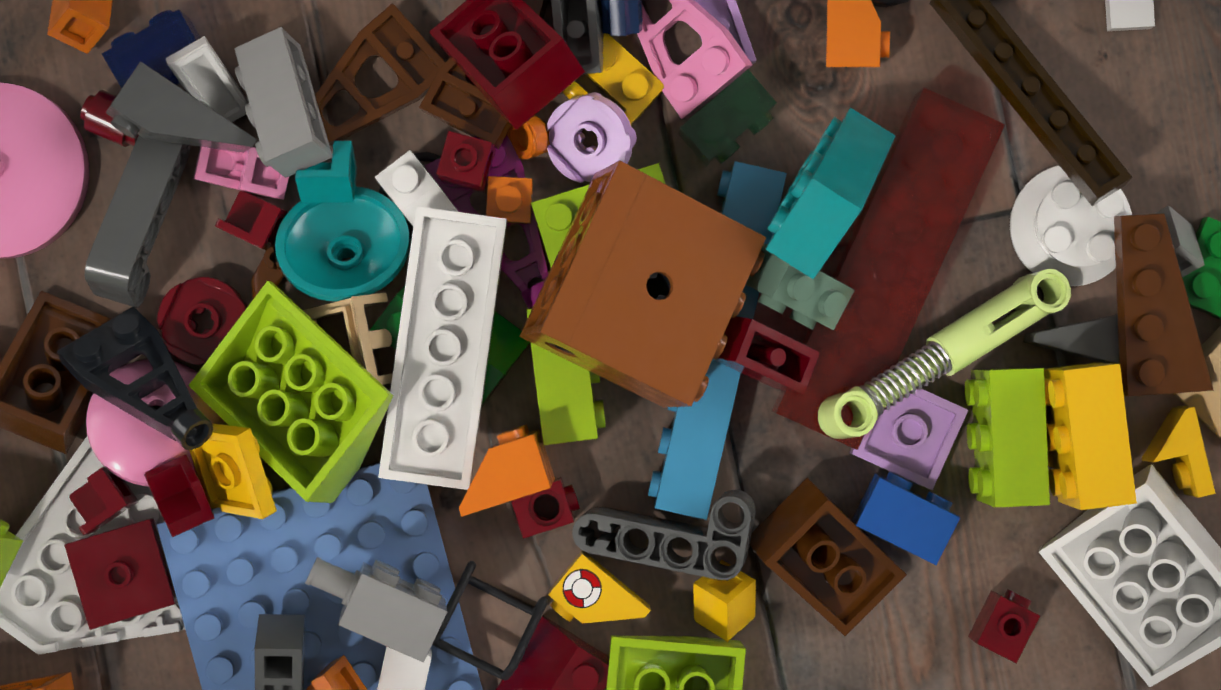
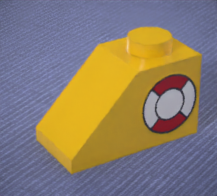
(594, 594)

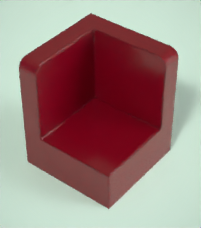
(253, 220)
(179, 495)
(102, 499)

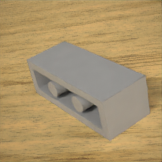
(281, 103)

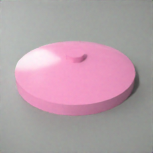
(40, 171)

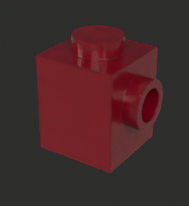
(1004, 624)

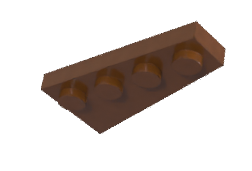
(1155, 320)

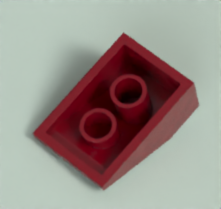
(508, 55)

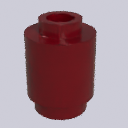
(99, 122)

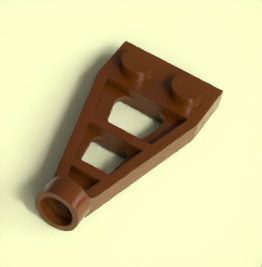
(403, 51)
(463, 105)

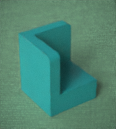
(330, 180)

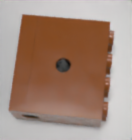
(645, 287)

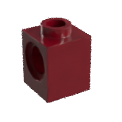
(466, 161)
(532, 523)

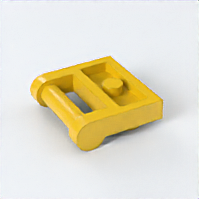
(623, 80)

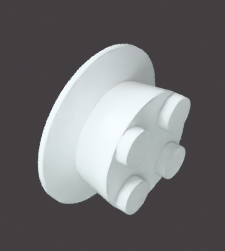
(1062, 231)

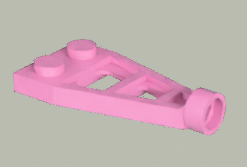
(706, 70)

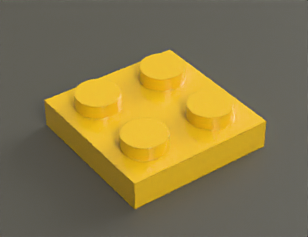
(234, 472)

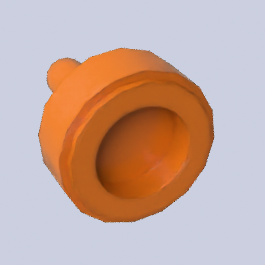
(530, 138)

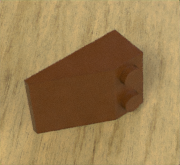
(36, 389)
(825, 557)

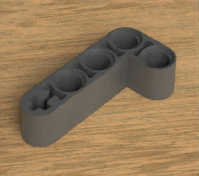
(133, 220)
(662, 531)

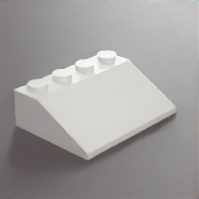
(1145, 577)

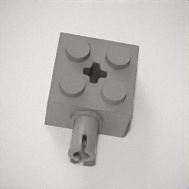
(384, 605)

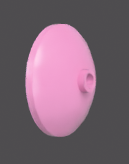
(126, 443)

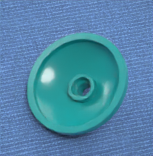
(320, 235)

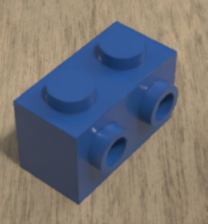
(906, 518)

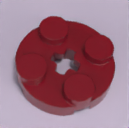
(194, 297)

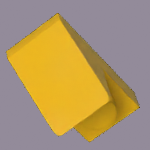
(1182, 439)

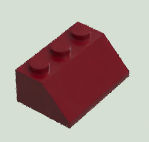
(558, 662)

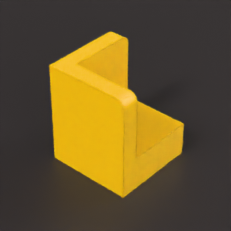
(725, 604)

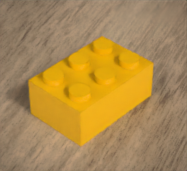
(1088, 436)

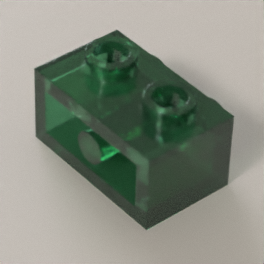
(727, 117)

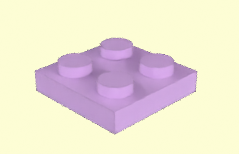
(914, 437)

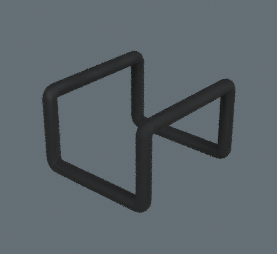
(536, 612)

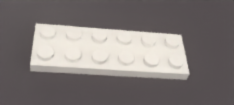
(443, 348)

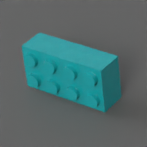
(829, 192)

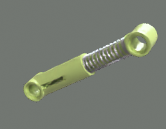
(947, 351)

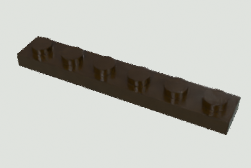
(1035, 97)

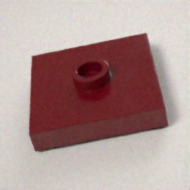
(121, 573)

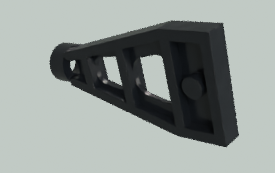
(117, 343)

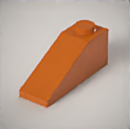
(855, 35)

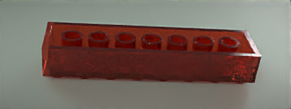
(896, 250)

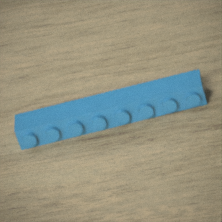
(699, 432)

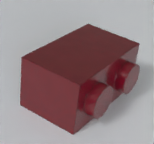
(768, 355)

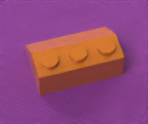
(509, 471)

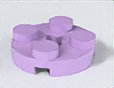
(593, 113)

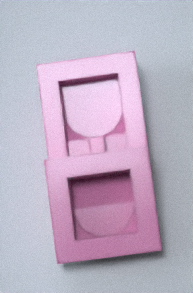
(239, 172)

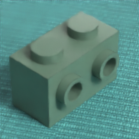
(811, 299)

